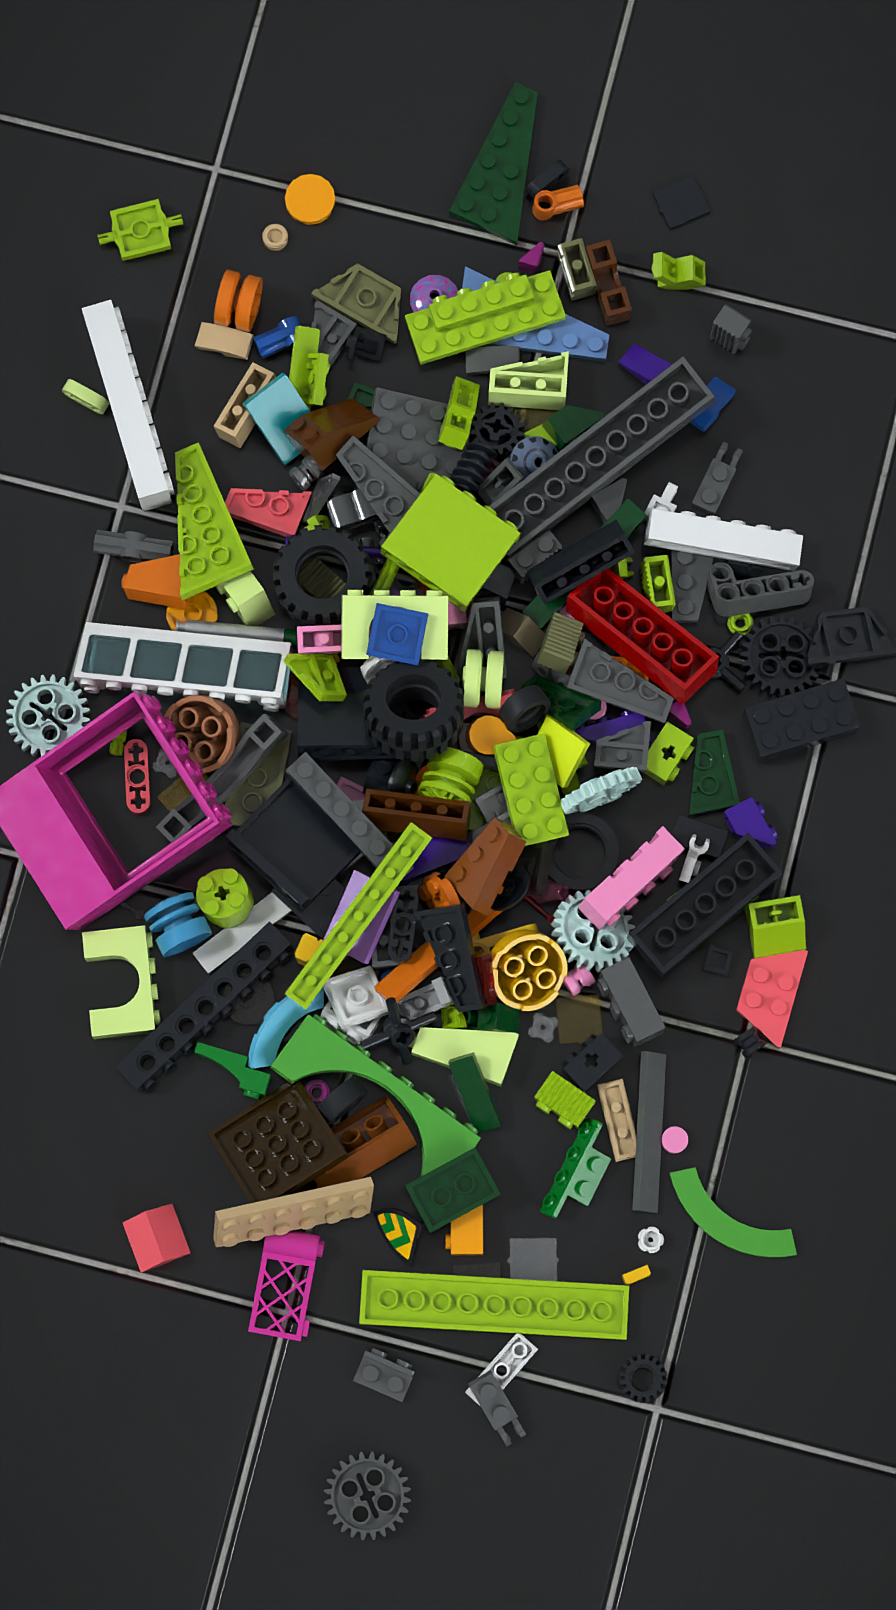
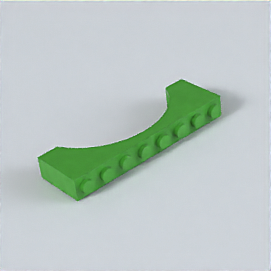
(319, 1050)

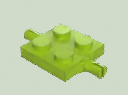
(140, 229)

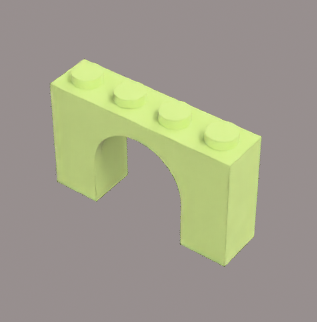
(359, 611)
(139, 1014)

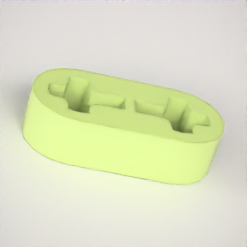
(85, 396)

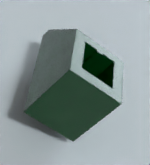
(570, 423)
(493, 1017)

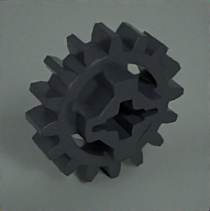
(506, 432)

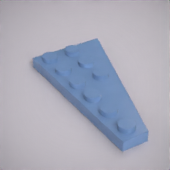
(567, 335)

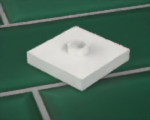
(355, 997)

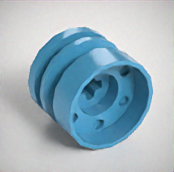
(176, 920)

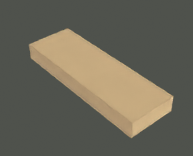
(618, 1119)

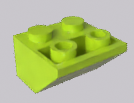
(776, 926)

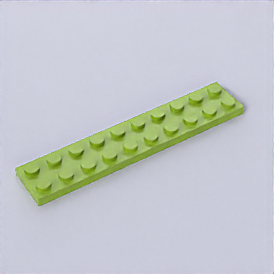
(494, 1305)

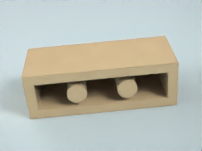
(235, 421)

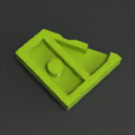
(318, 674)

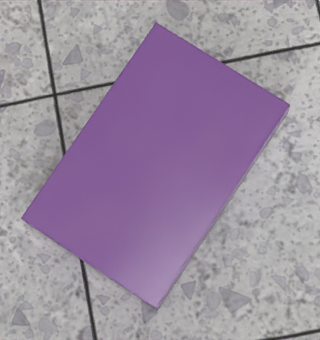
(366, 943)

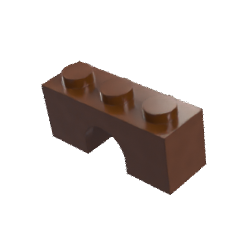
(609, 291)

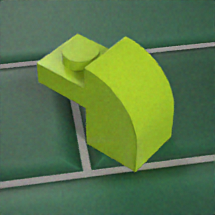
(678, 273)

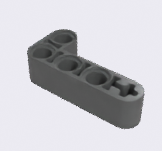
(756, 594)

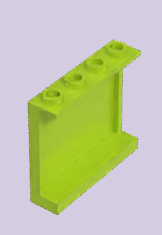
(450, 541)

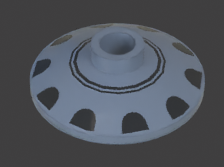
(528, 450)

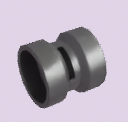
(305, 474)

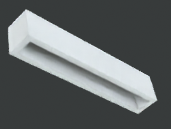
(723, 539)

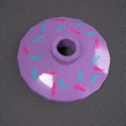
(426, 286)

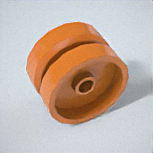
(238, 300)

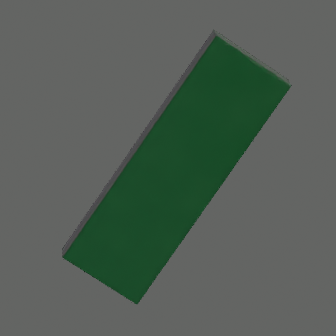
(475, 1092)

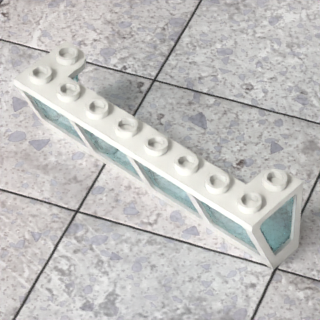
(183, 664)

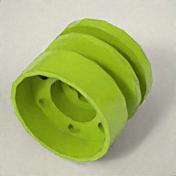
(451, 776)

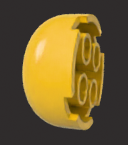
(527, 969)

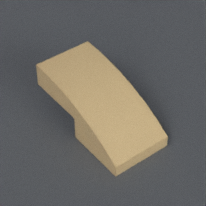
(225, 340)

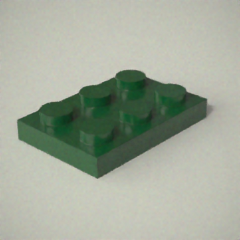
(452, 1190)

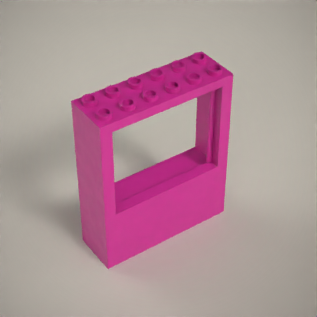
(63, 839)

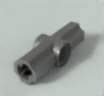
(131, 546)

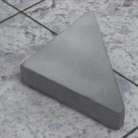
(320, 495)

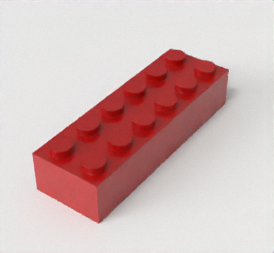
(643, 634)

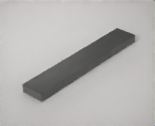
(649, 1132)

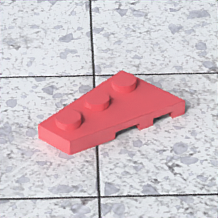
(272, 511)

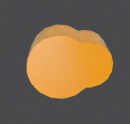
(486, 732)

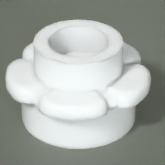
(645, 1245)

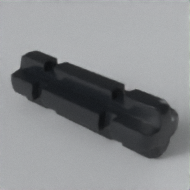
(740, 569)

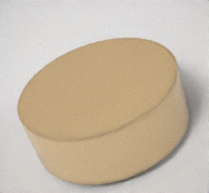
(275, 237)

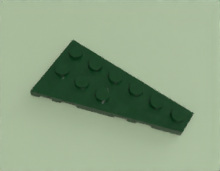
(497, 180)

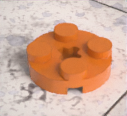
(437, 891)

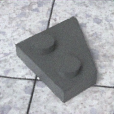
(333, 330)
(624, 749)

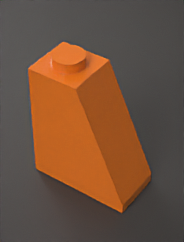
(155, 582)

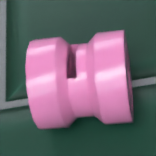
(577, 979)

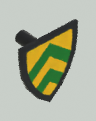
(400, 1232)

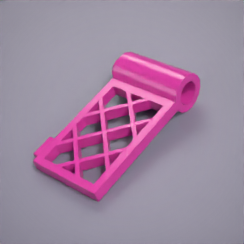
(293, 1248)

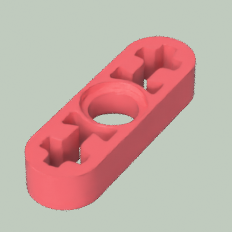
(129, 758)

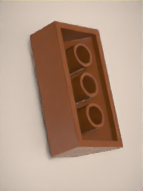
(370, 1141)

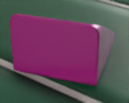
(531, 261)
(680, 715)

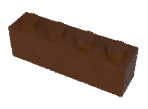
(433, 815)

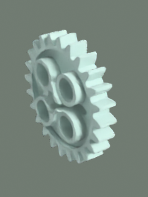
(63, 698)
(601, 790)
(570, 925)

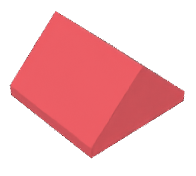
(156, 1237)

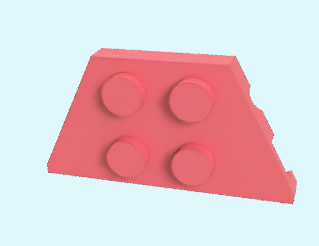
(770, 993)

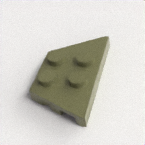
(364, 299)

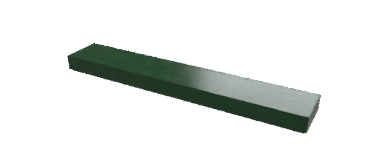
(629, 519)

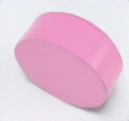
(674, 1140)

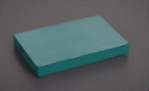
(273, 411)

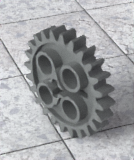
(390, 1485)

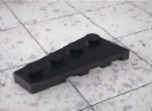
(454, 951)

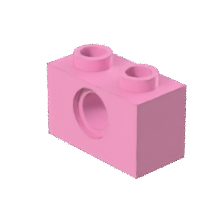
(319, 639)

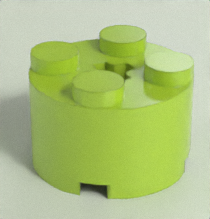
(221, 884)

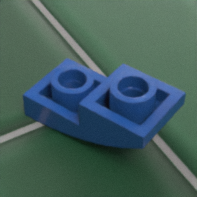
(723, 394)

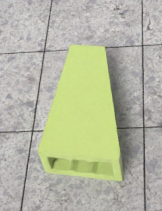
(490, 1048)

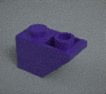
(748, 818)

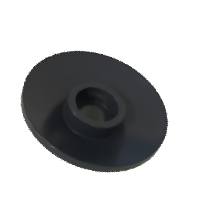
(403, 778)
(515, 888)

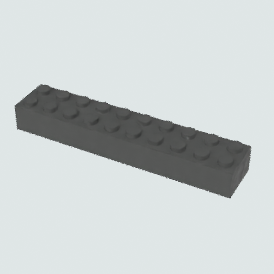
(604, 452)

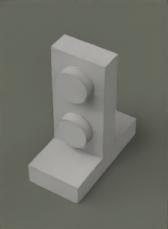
(426, 999)

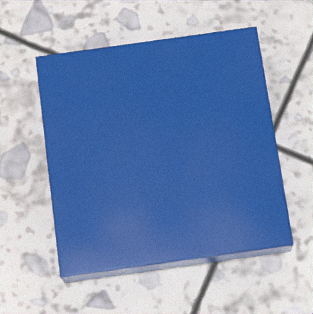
(397, 634)

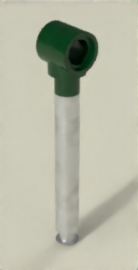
(237, 630)

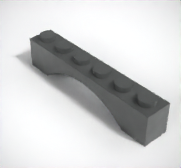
(246, 757)
(340, 809)

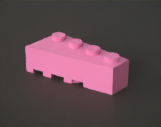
(632, 879)

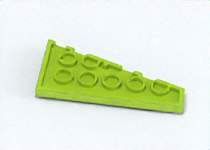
(206, 533)

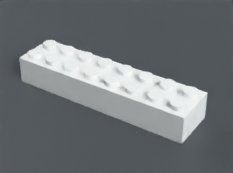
(126, 399)

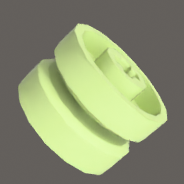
(485, 679)

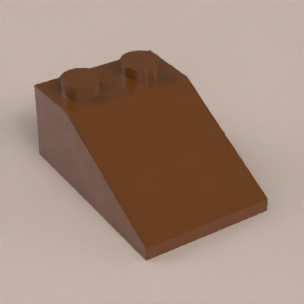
(326, 430)

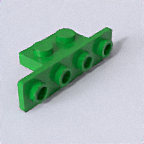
(579, 1172)

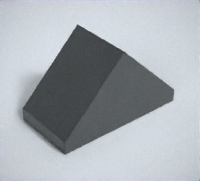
(500, 482)
(608, 500)

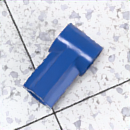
(277, 338)

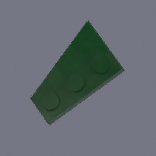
(566, 705)
(712, 775)

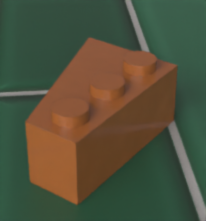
(485, 865)

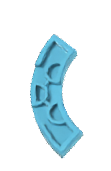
(274, 1027)

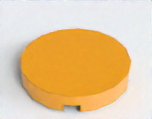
(310, 199)
(200, 608)

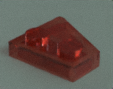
(487, 980)

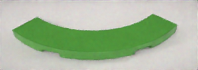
(724, 1228)

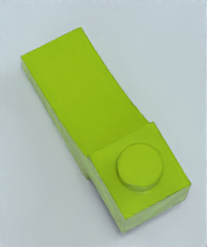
(459, 413)

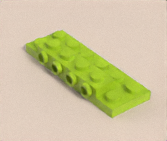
(484, 315)

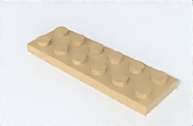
(293, 1212)

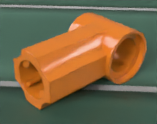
(559, 201)

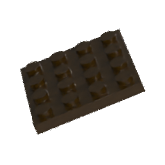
(277, 1144)

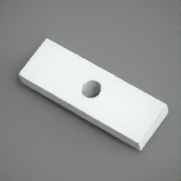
(513, 1357)

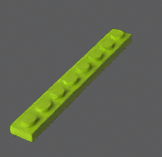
(358, 915)

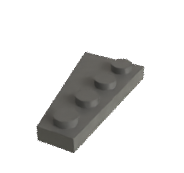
(380, 485)
(609, 681)

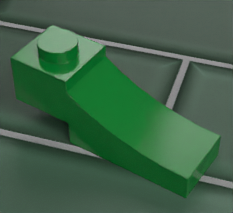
(252, 1082)

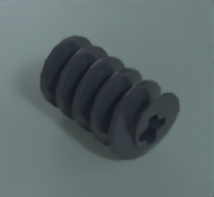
(472, 465)

